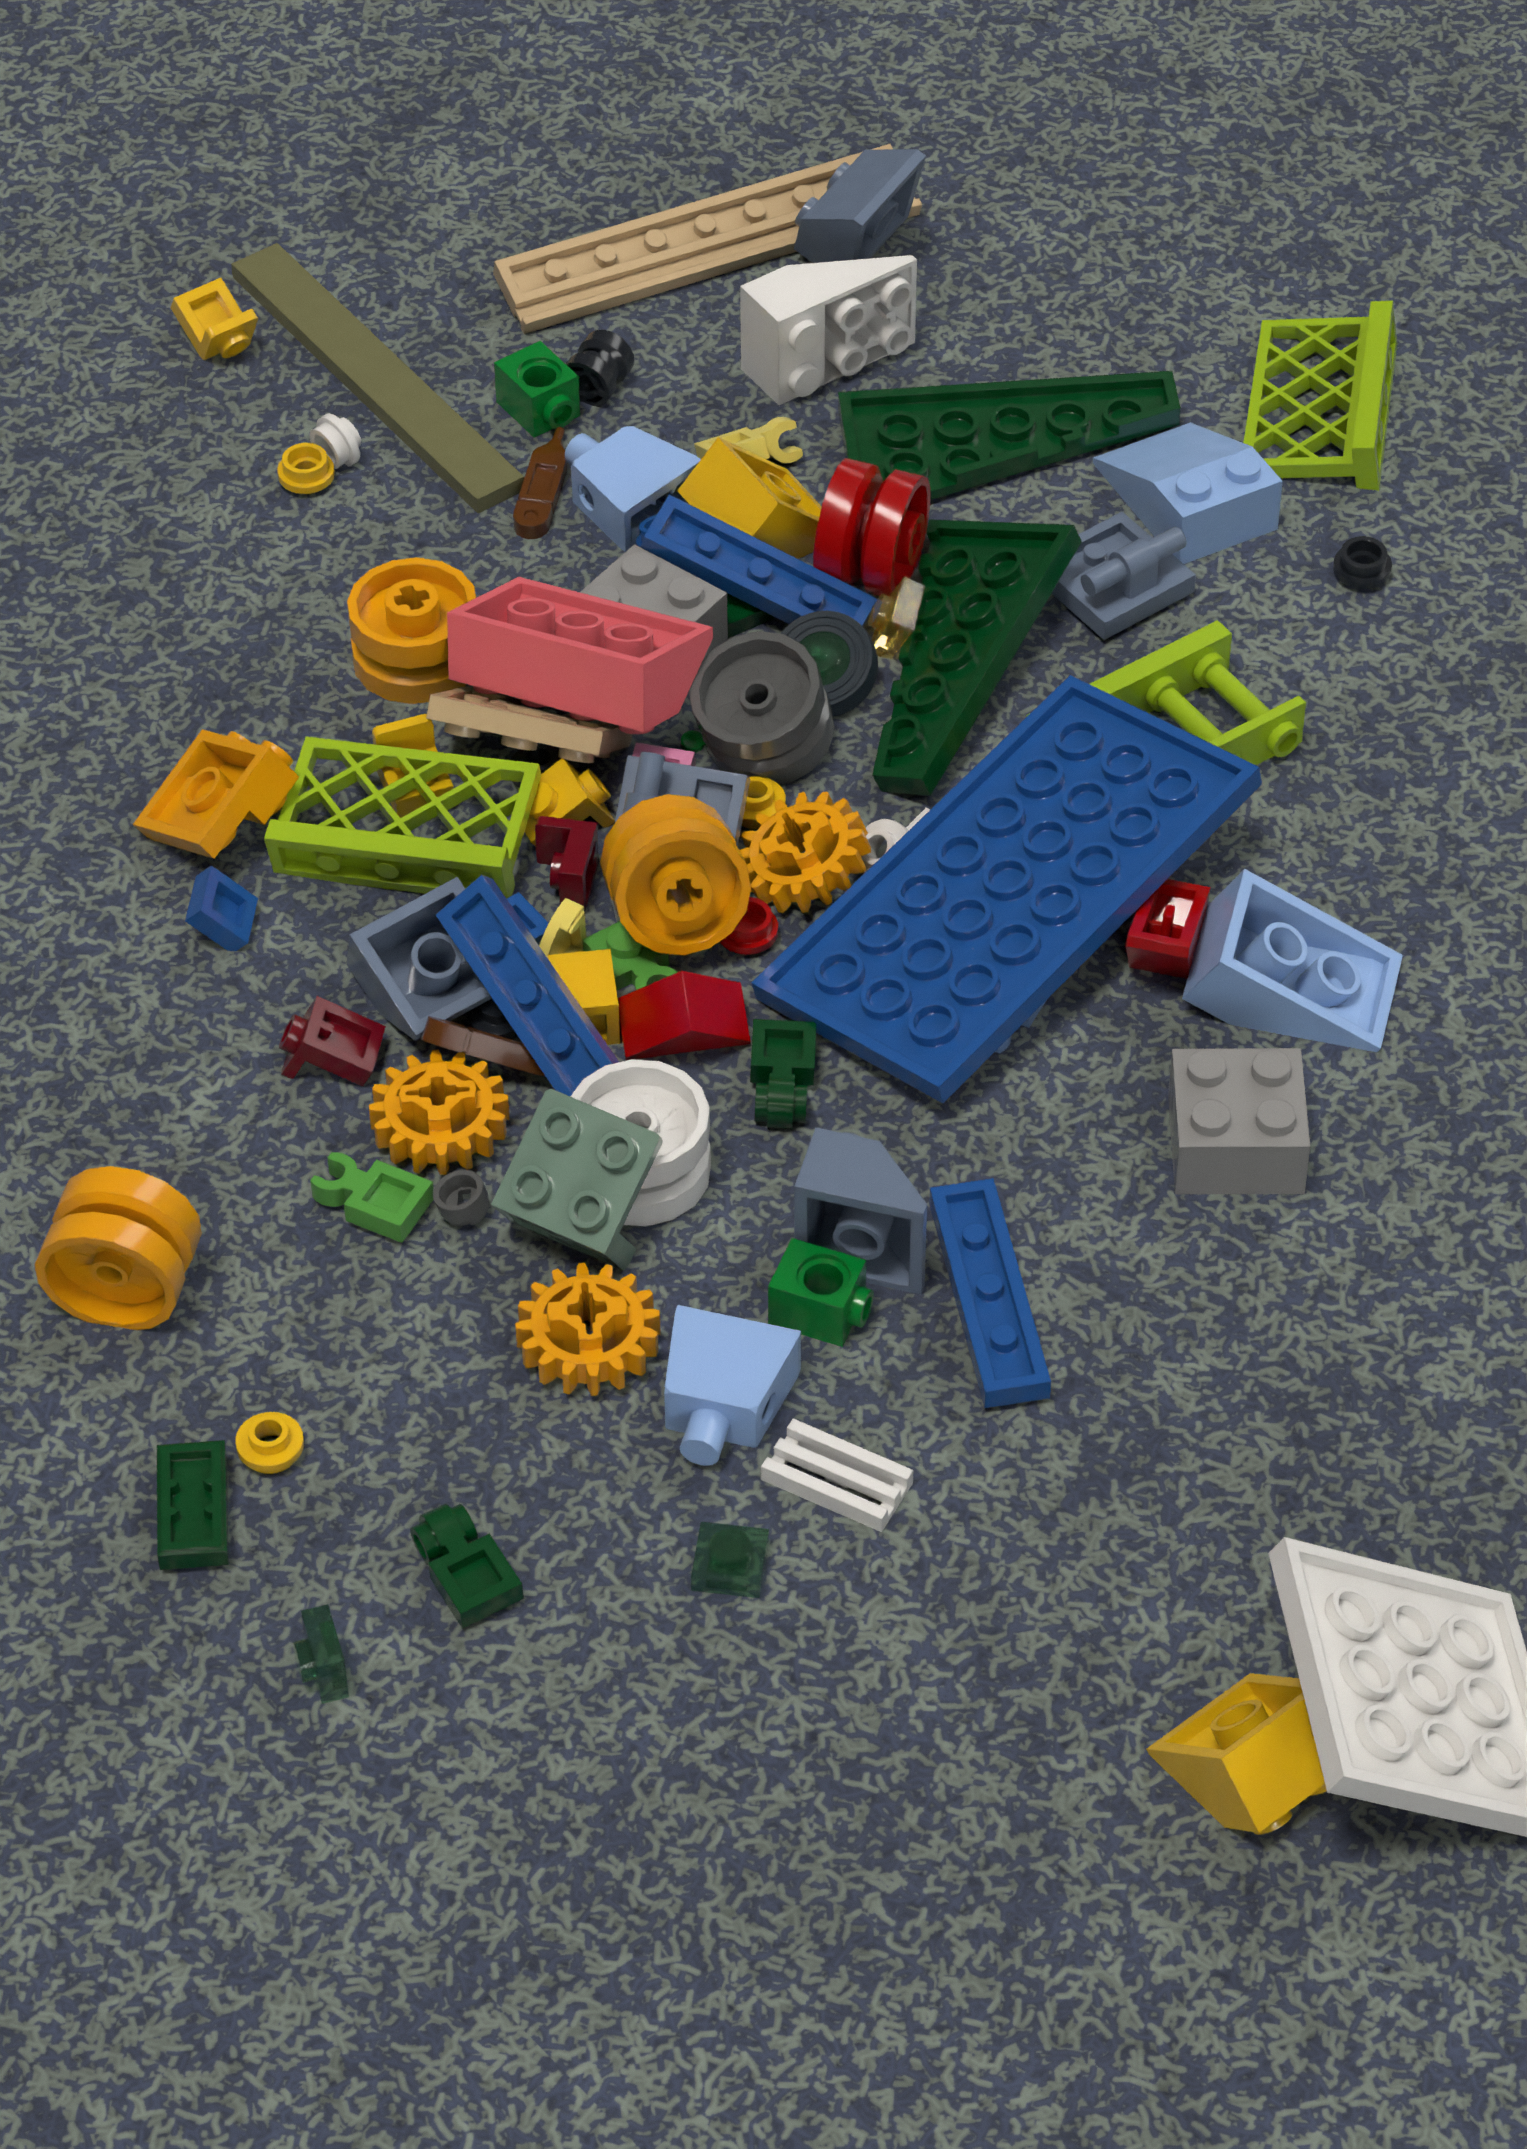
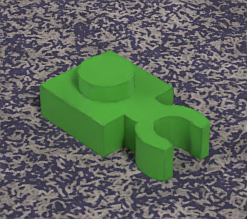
(631, 960)
(377, 1200)

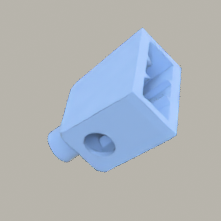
(625, 479)
(726, 1380)

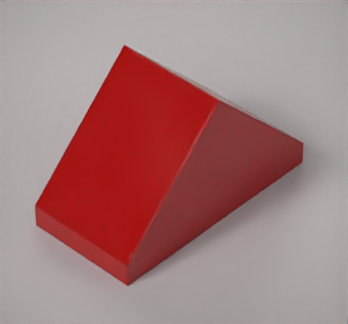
(1168, 929)
(682, 1016)

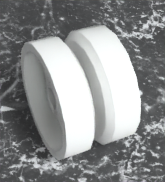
(675, 1109)

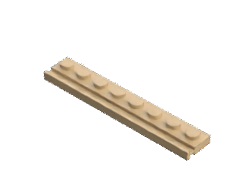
(662, 249)

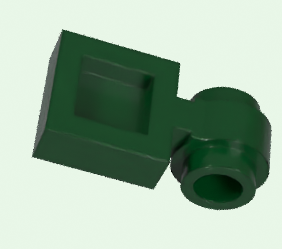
(782, 1070)
(465, 1569)

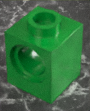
(537, 389)
(819, 1292)

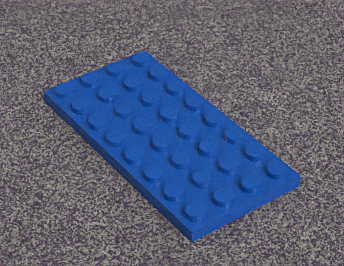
(1006, 887)

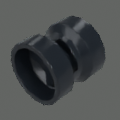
(601, 364)

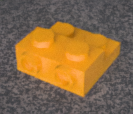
(214, 790)

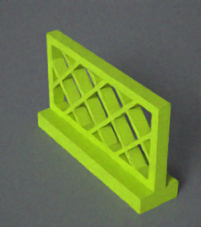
(1369, 363)
(393, 855)

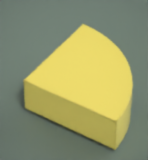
(565, 929)

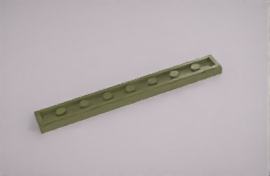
(378, 378)

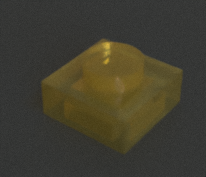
(895, 617)

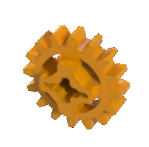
(832, 846)
(439, 1112)
(555, 1333)

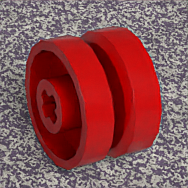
(872, 526)

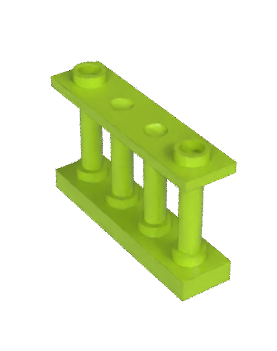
(1203, 661)

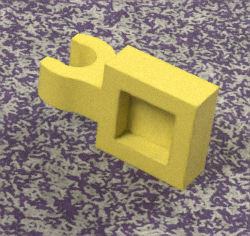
(760, 441)

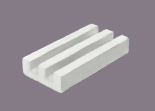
(842, 1465)

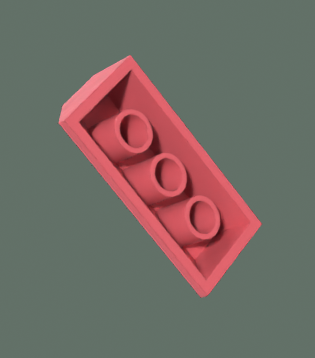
(576, 653)

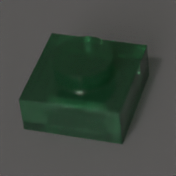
(730, 1559)
(320, 1655)

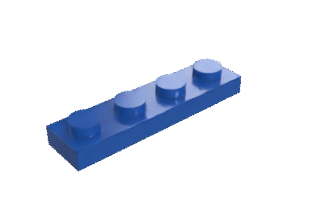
(749, 566)
(525, 985)
(989, 1293)

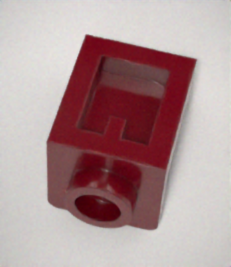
(572, 853)
(333, 1041)

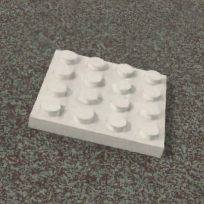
(1409, 1685)

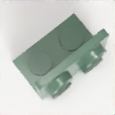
(578, 1177)

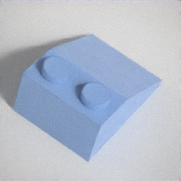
(1198, 482)
(1290, 968)

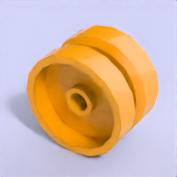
(402, 627)
(675, 874)
(118, 1248)

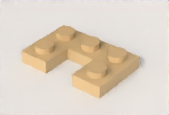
(471, 712)

